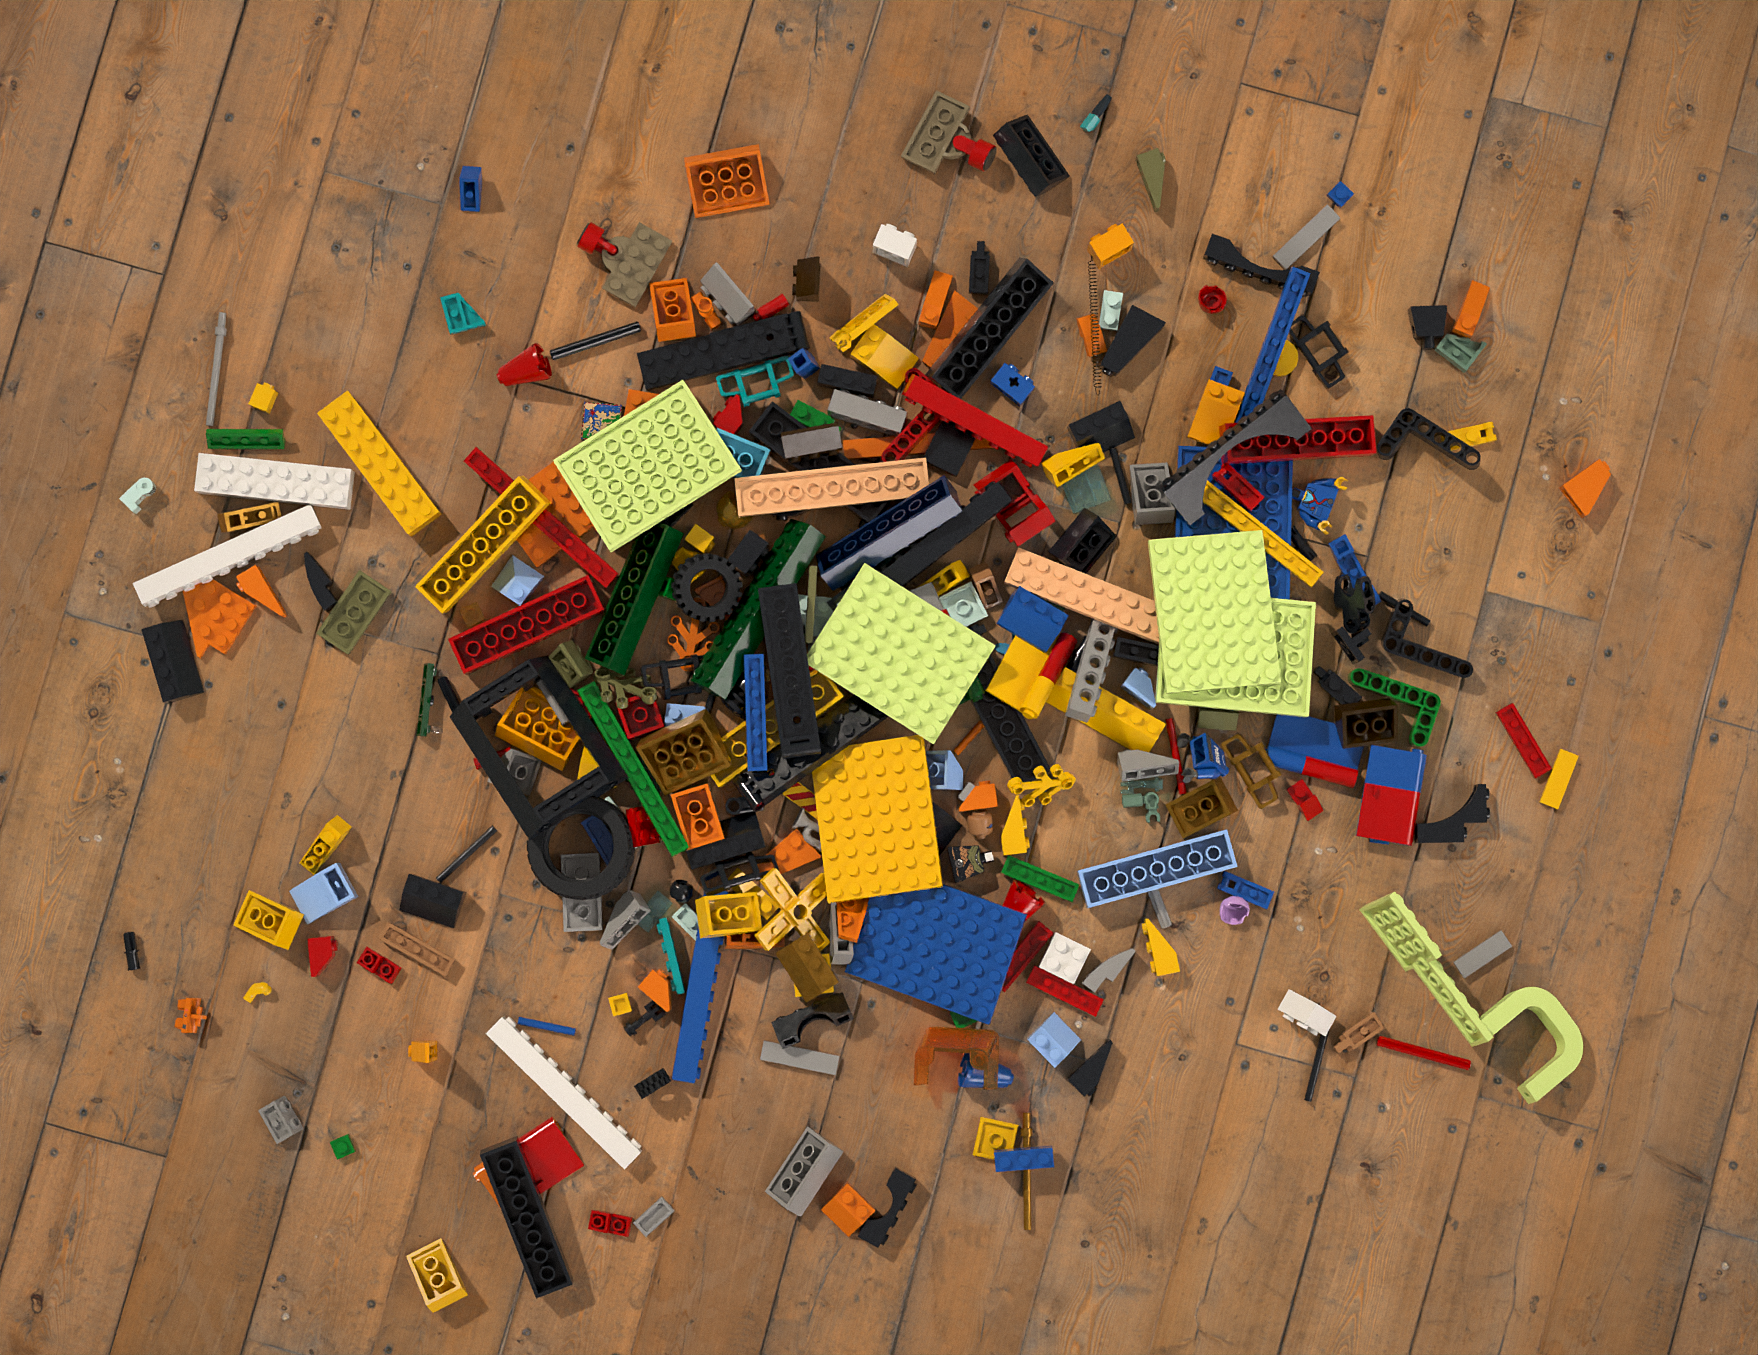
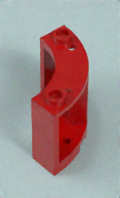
(1032, 524)

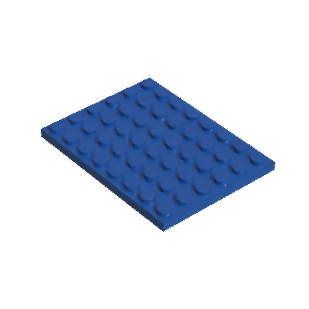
(1274, 511)
(939, 948)

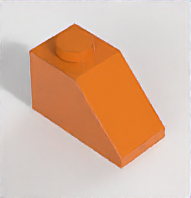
(980, 797)

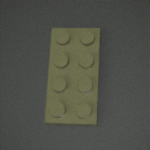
(354, 612)

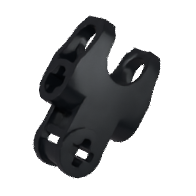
(1355, 602)

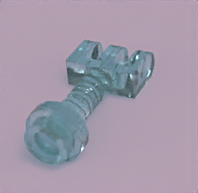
(1157, 784)

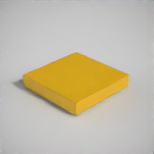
(994, 1136)

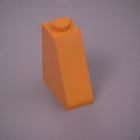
(1586, 487)

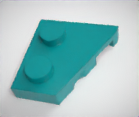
(460, 314)

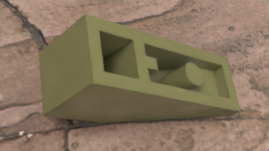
(1152, 171)

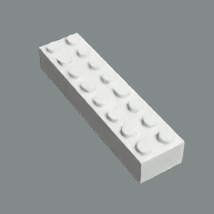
(274, 481)

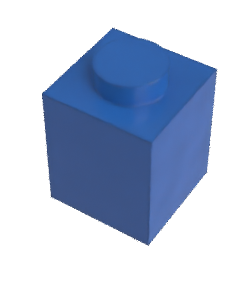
(804, 363)

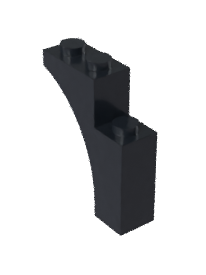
(1452, 828)

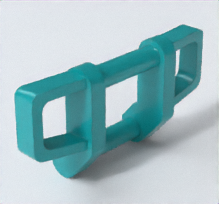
(753, 370)

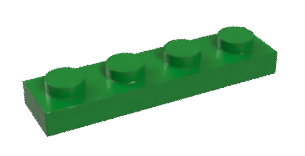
(245, 438)
(1040, 878)

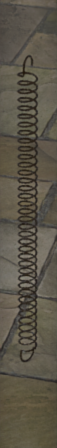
(1094, 324)

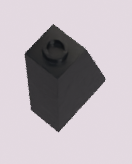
(1130, 339)

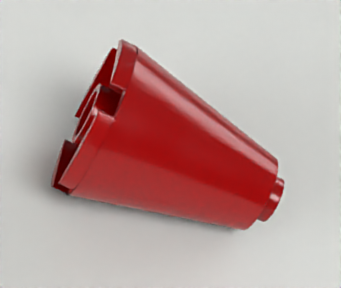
(525, 367)
(1023, 899)

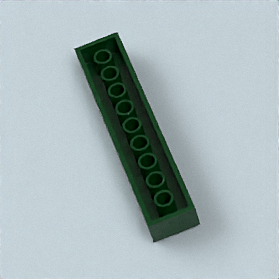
(744, 628)

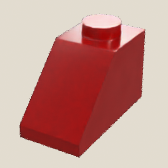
(321, 953)

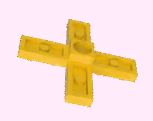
(787, 901)

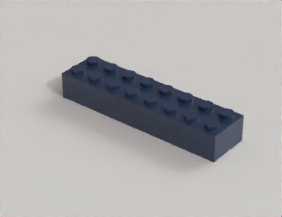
(889, 532)

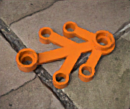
(691, 638)

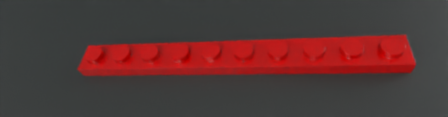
(546, 521)

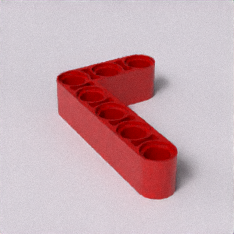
(918, 422)

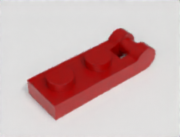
(1238, 487)

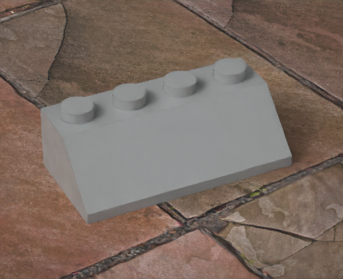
(804, 1171)

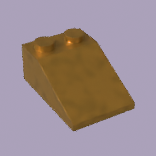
(1201, 807)

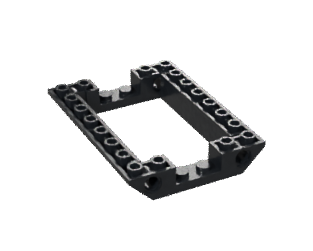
(549, 812)

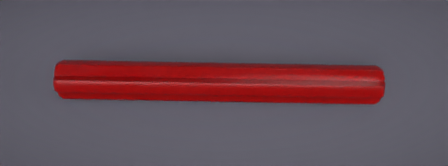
(1423, 1052)

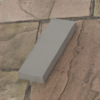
(1482, 954)

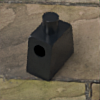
(1427, 323)

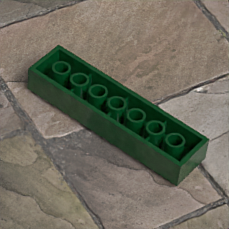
(633, 597)

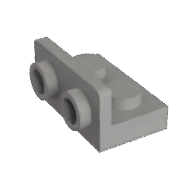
(280, 1119)

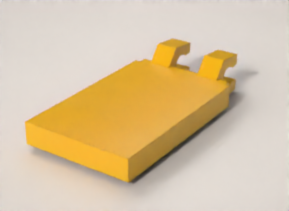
(863, 322)

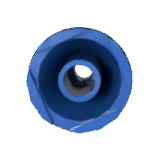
(975, 1078)

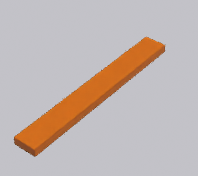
(874, 447)

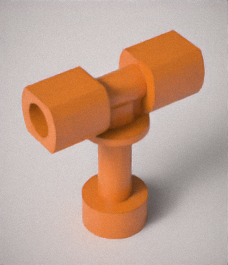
(706, 310)

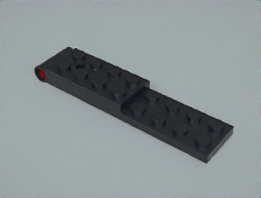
(723, 350)
(789, 670)
(835, 731)

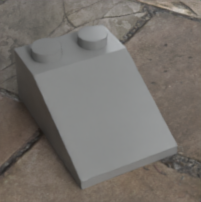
(1148, 500)

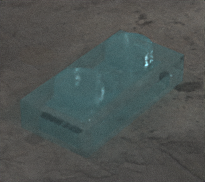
(659, 905)

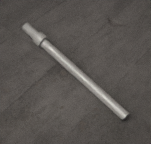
(220, 332)

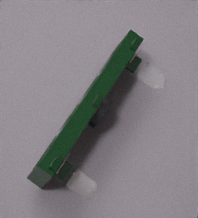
(427, 700)

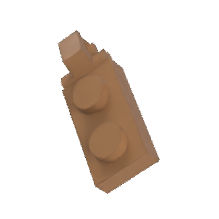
(1359, 1033)

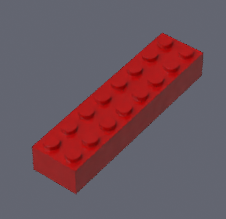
(1327, 439)
(526, 625)

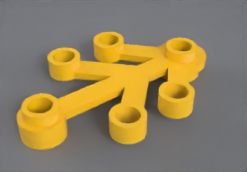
(1064, 781)

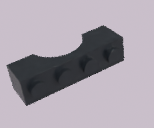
(790, 1027)
(875, 1229)

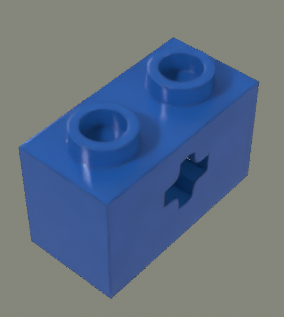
(1002, 383)

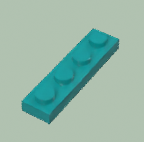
(668, 947)

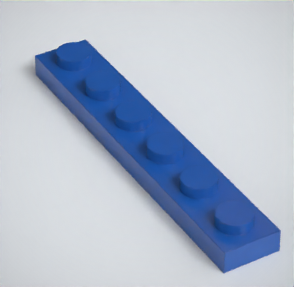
(755, 712)

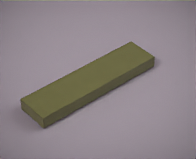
(811, 605)

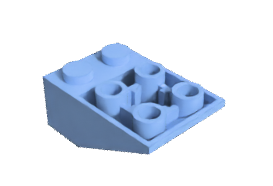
(323, 893)

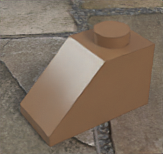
(985, 585)

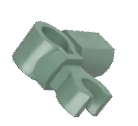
(1150, 800)

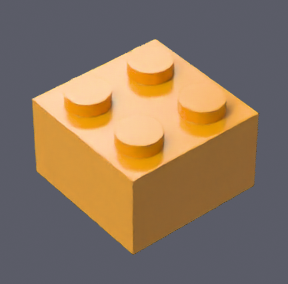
(1110, 245)

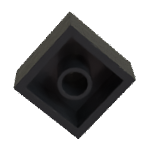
(749, 553)

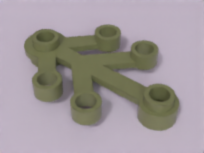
(604, 677)

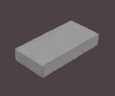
(653, 1216)

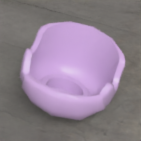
(1234, 910)

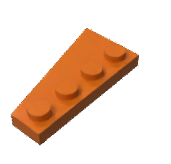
(953, 320)

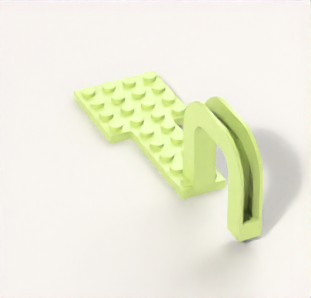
(1417, 951)

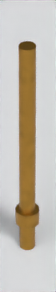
(1027, 1132)

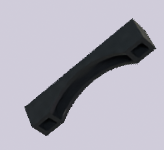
(1222, 252)

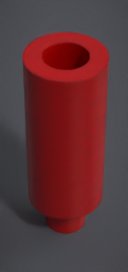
(771, 308)

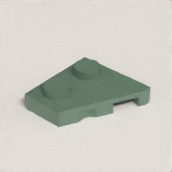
(1459, 351)

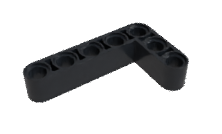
(1428, 437)
(1419, 649)

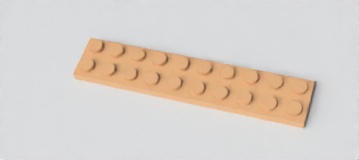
(830, 487)
(1084, 594)

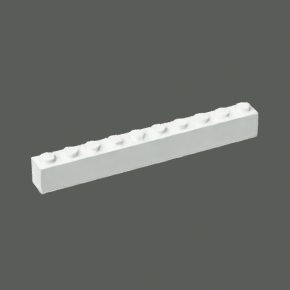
(227, 556)
(564, 1092)

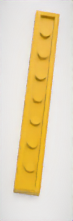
(1273, 544)

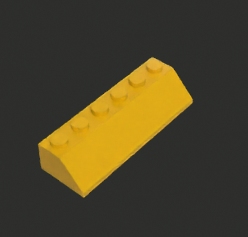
(1113, 715)

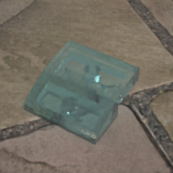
(1086, 490)

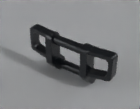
(1310, 358)
(664, 665)
(727, 884)

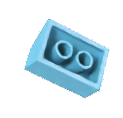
(748, 455)

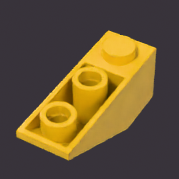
(1013, 836)
(325, 844)
(1163, 955)

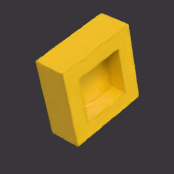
(620, 1004)

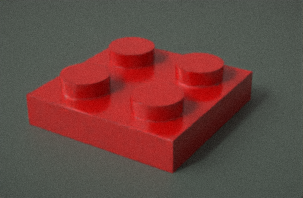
(641, 827)

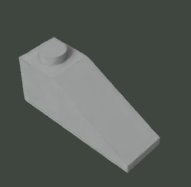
(1142, 765)
(625, 916)
(840, 949)

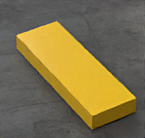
(1558, 779)

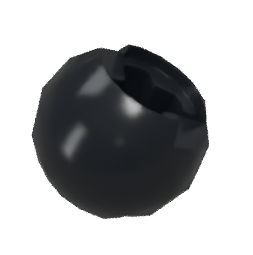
(681, 891)

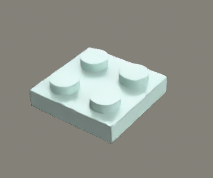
(964, 605)

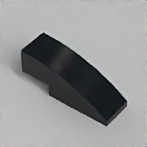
(319, 583)

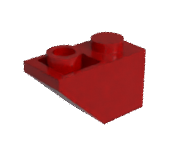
(731, 417)

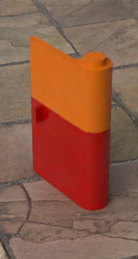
(547, 1154)

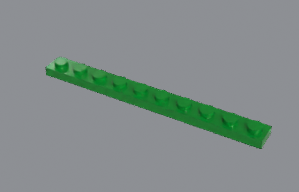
(634, 769)

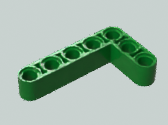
(1402, 696)

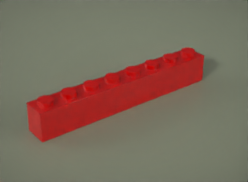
(974, 420)

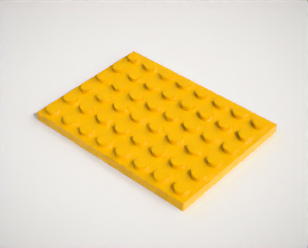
(877, 820)

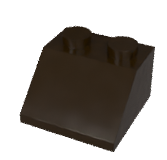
(807, 279)

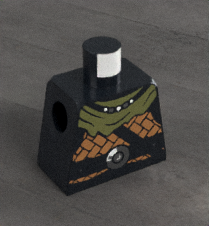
(968, 861)

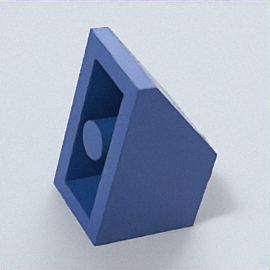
(470, 188)

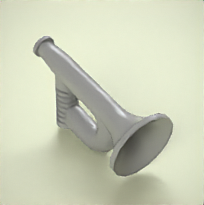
(803, 821)

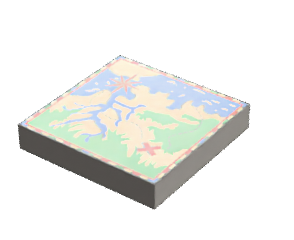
(598, 416)

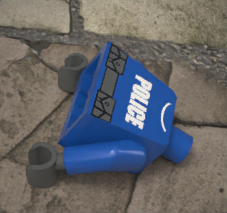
(1206, 757)

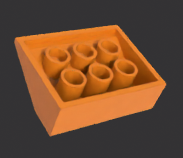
(726, 181)

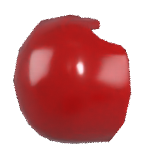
(1212, 299)

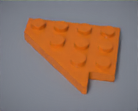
(215, 616)

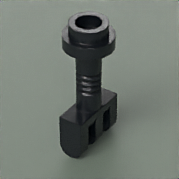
(651, 1013)

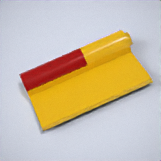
(1029, 675)

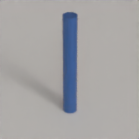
(546, 1026)

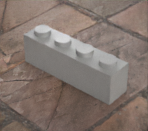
(867, 412)

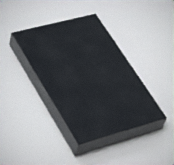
(949, 448)

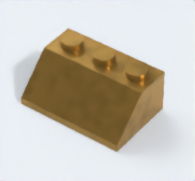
(807, 967)

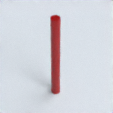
(1175, 754)

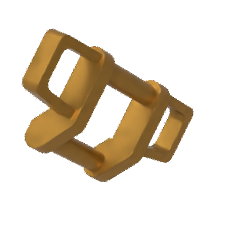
(1236, 761)

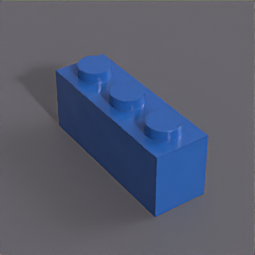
(1024, 1158)

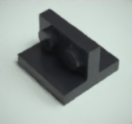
(1351, 645)

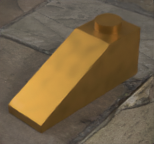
(248, 517)

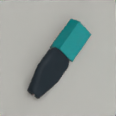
(1092, 119)

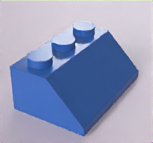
(1032, 619)

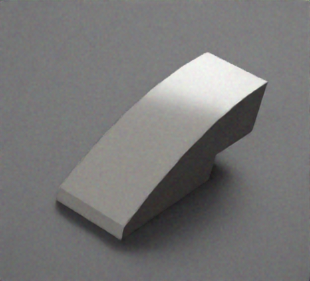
(1107, 969)

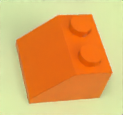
(658, 988)
(848, 1209)

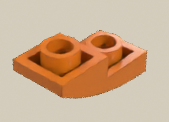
(1085, 332)

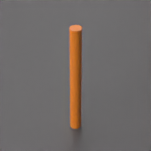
(968, 738)

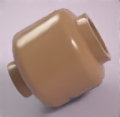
(980, 823)

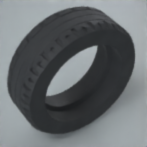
(604, 882)

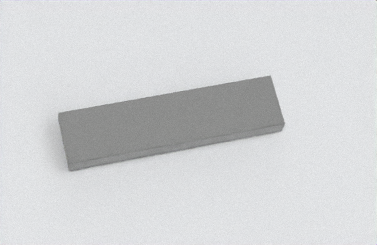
(1306, 237)
(800, 1057)

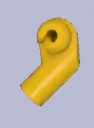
(257, 988)

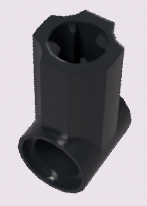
(743, 806)

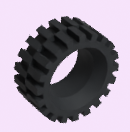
(689, 570)

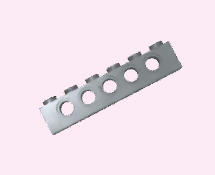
(1076, 706)

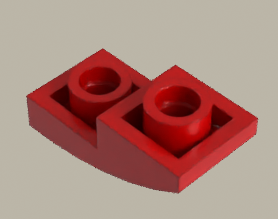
(379, 965)
(610, 1223)

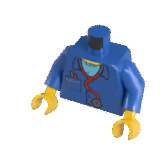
(1317, 501)

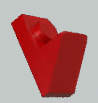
(1305, 800)

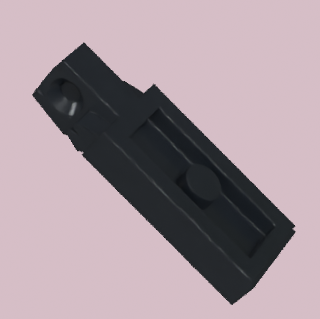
(979, 270)
(1336, 687)

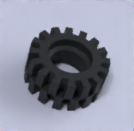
(652, 1083)

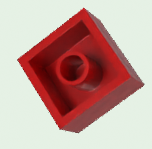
(640, 718)

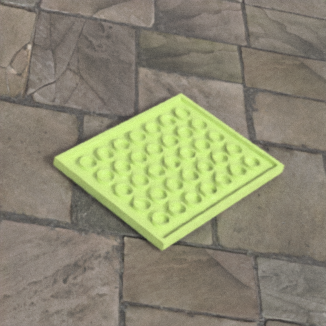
(647, 465)
(1214, 611)
(1294, 641)
(899, 653)

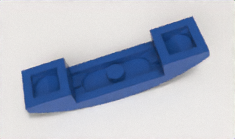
(1348, 562)

